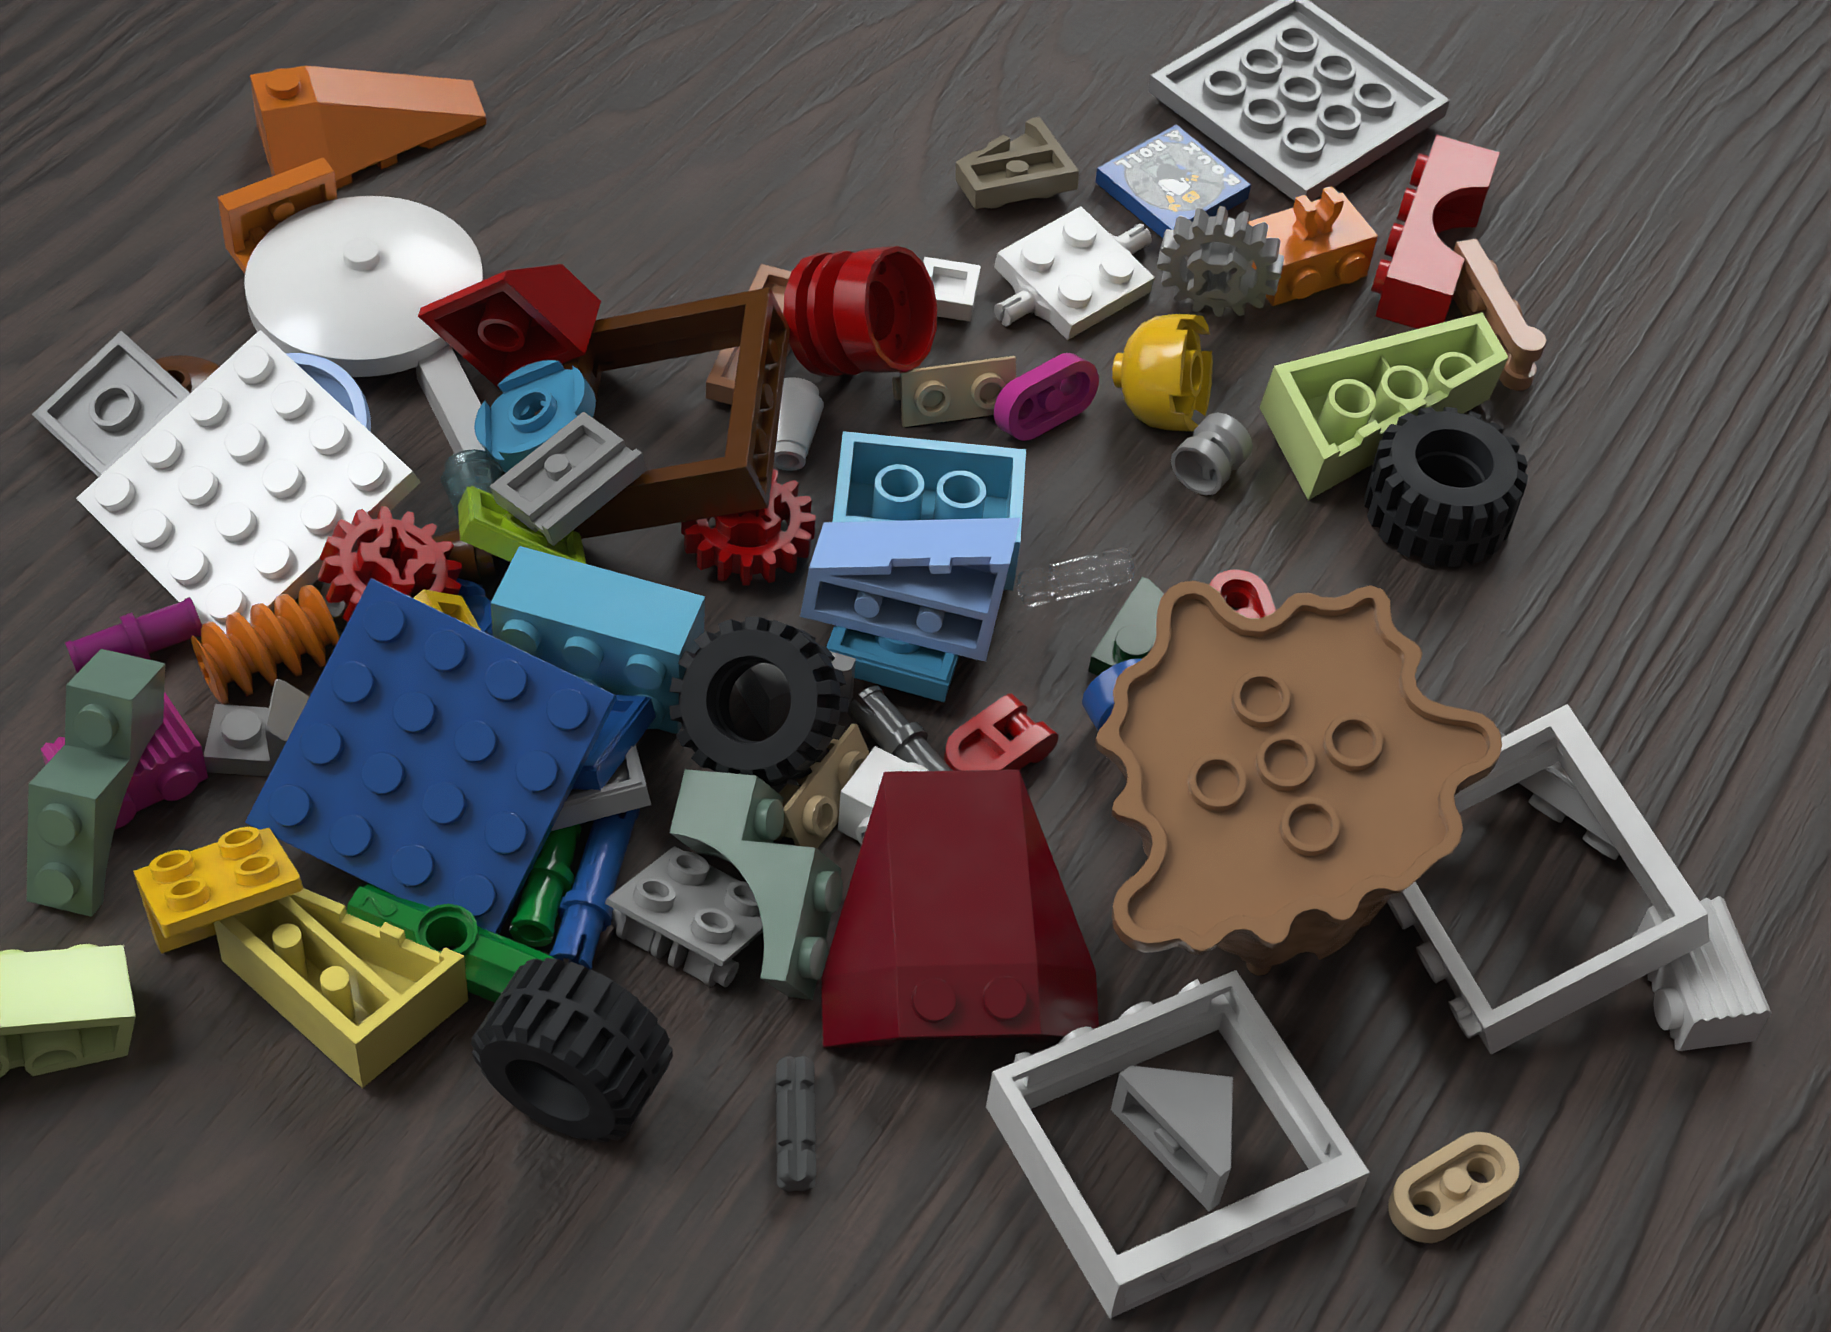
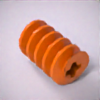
(265, 642)

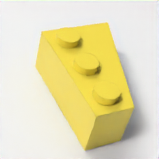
(343, 981)

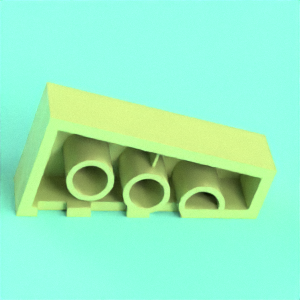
(1340, 402)
(64, 1008)

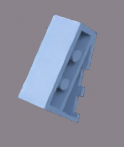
(913, 580)

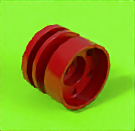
(861, 311)

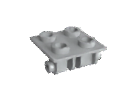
(693, 909)

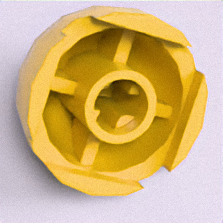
(1166, 371)

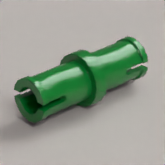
(545, 887)

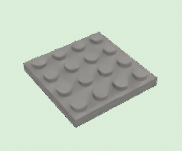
(1298, 97)

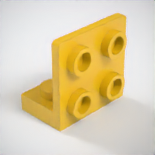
(196, 888)

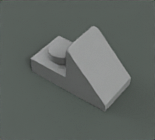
(250, 737)

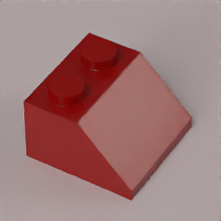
(516, 319)

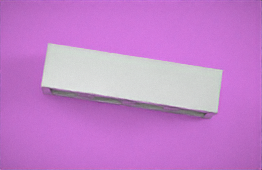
(450, 398)

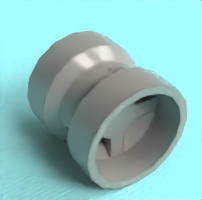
(1212, 453)

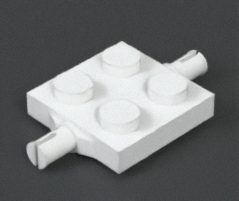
(1073, 273)

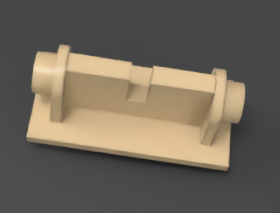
(952, 390)
(814, 807)

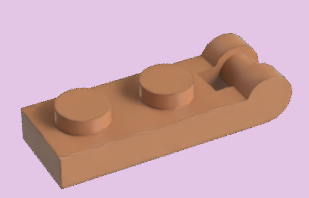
(1483, 292)

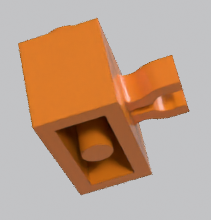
(1321, 245)

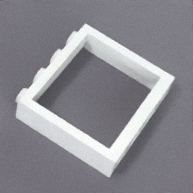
(1685, 923)
(1222, 1237)

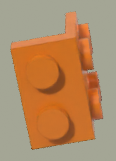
(259, 207)

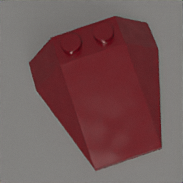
(955, 921)

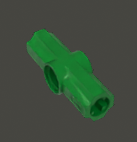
(488, 956)

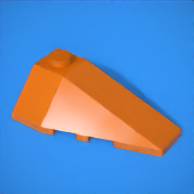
(357, 116)

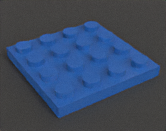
(431, 758)

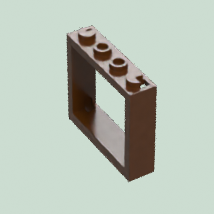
(709, 486)

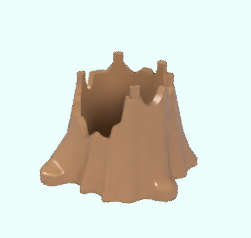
(1281, 774)

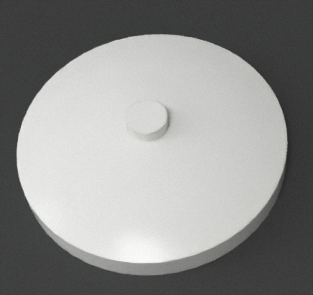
(353, 280)

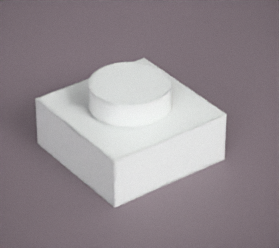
(954, 287)

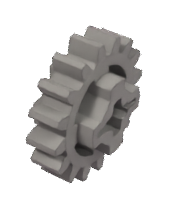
(1220, 261)

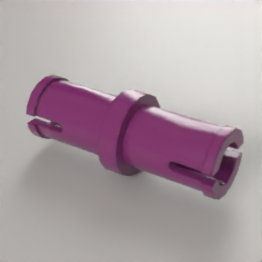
(140, 634)

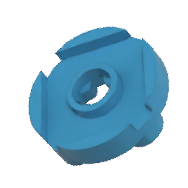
(510, 427)

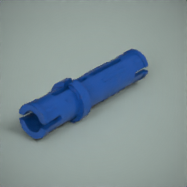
(584, 907)

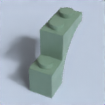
(79, 793)
(793, 885)

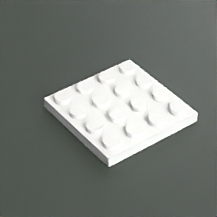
(245, 485)

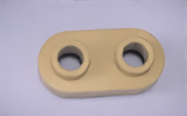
(1449, 1191)

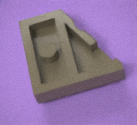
(1017, 169)

